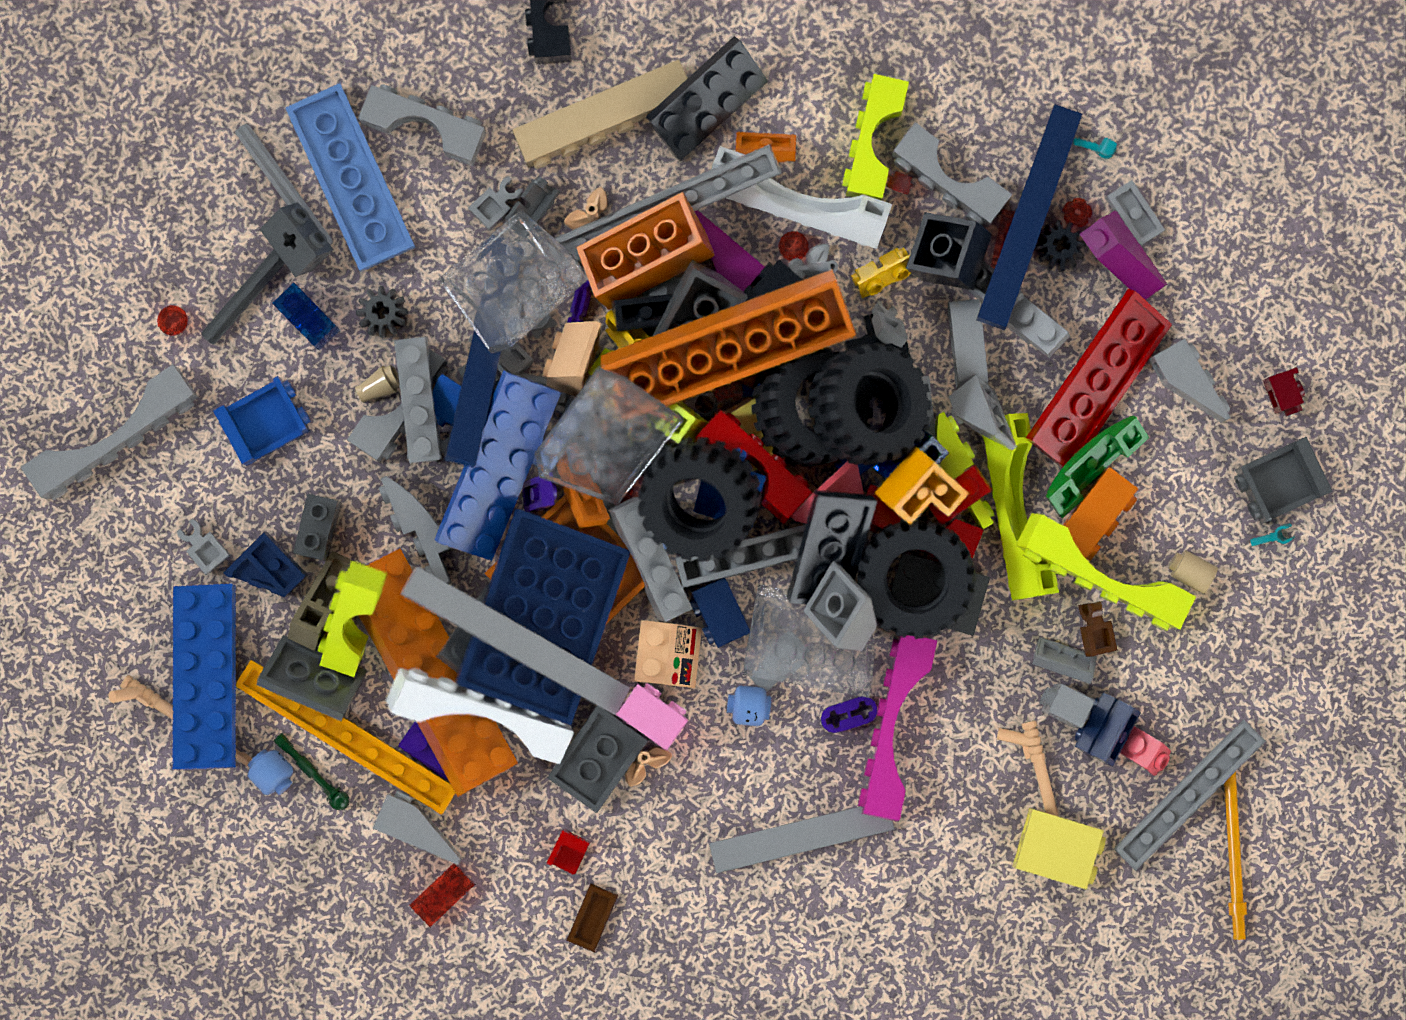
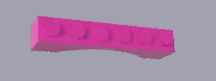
(885, 790)

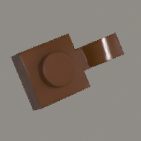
(1098, 634)

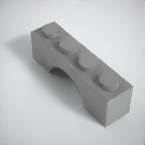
(387, 111)
(919, 155)
(417, 399)
(378, 433)
(655, 567)

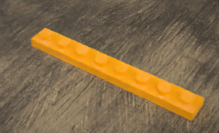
(355, 744)

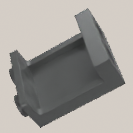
(1282, 480)

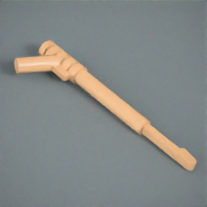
(133, 690)
(1033, 750)

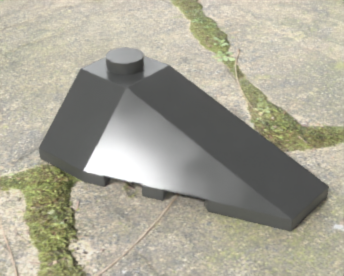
(697, 296)

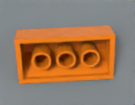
(644, 251)

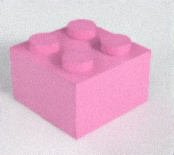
(653, 716)

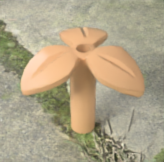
(596, 204)
(655, 757)

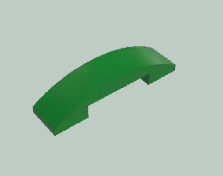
(1091, 460)

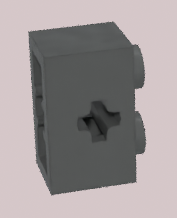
(296, 239)
(317, 527)

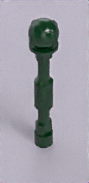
(337, 799)

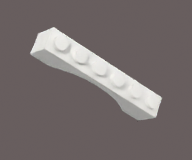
(851, 218)
(424, 697)

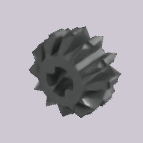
(390, 304)

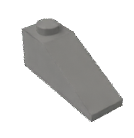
(980, 409)
(411, 825)

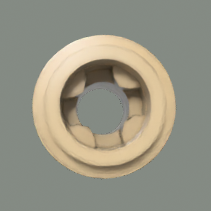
(379, 384)

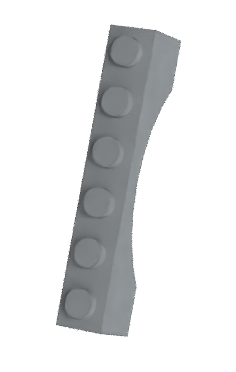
(162, 398)

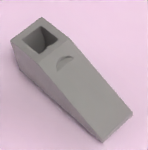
(1184, 376)

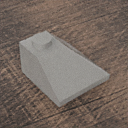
(842, 610)

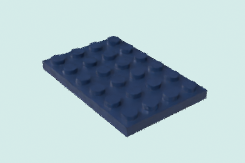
(560, 590)

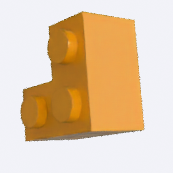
(918, 484)

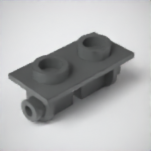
(539, 198)

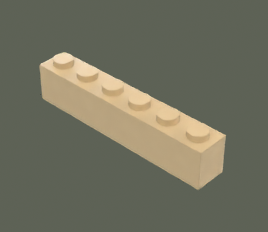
(596, 116)

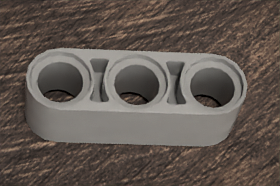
(967, 341)

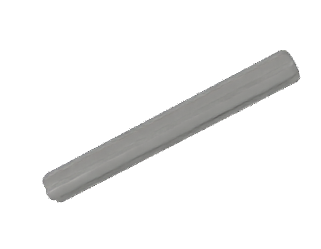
(274, 172)

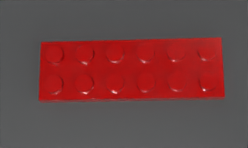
(1099, 378)

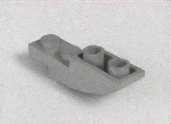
(1026, 318)
(414, 518)

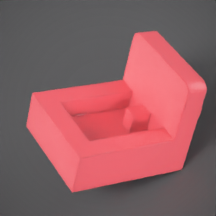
(1146, 751)

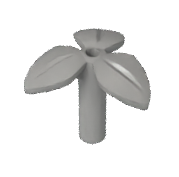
(816, 262)

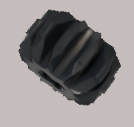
(1067, 255)

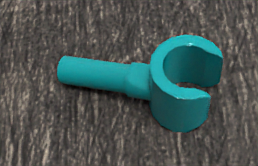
(1104, 150)
(1274, 536)

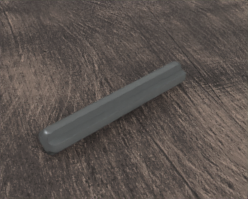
(243, 298)

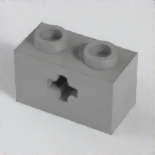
(1066, 705)

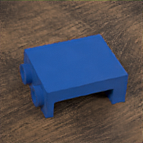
(263, 421)

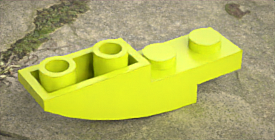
(957, 461)

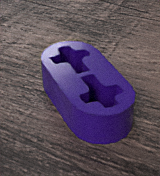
(846, 707)

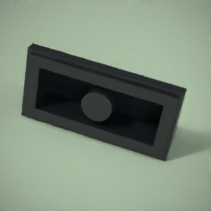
(640, 311)

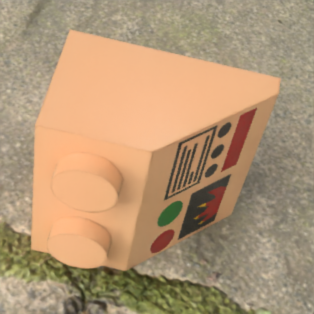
(668, 654)

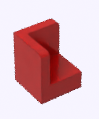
(568, 852)

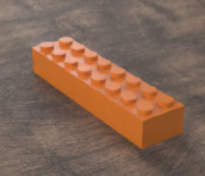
(736, 341)
(411, 637)

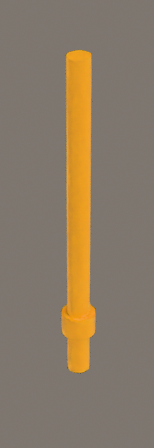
(1237, 906)

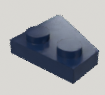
(267, 567)

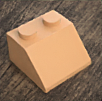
(573, 356)

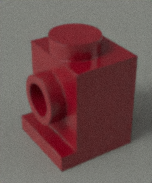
(1285, 392)

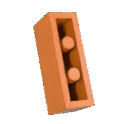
(1099, 510)

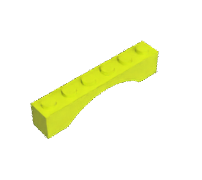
(1006, 471)
(1053, 543)

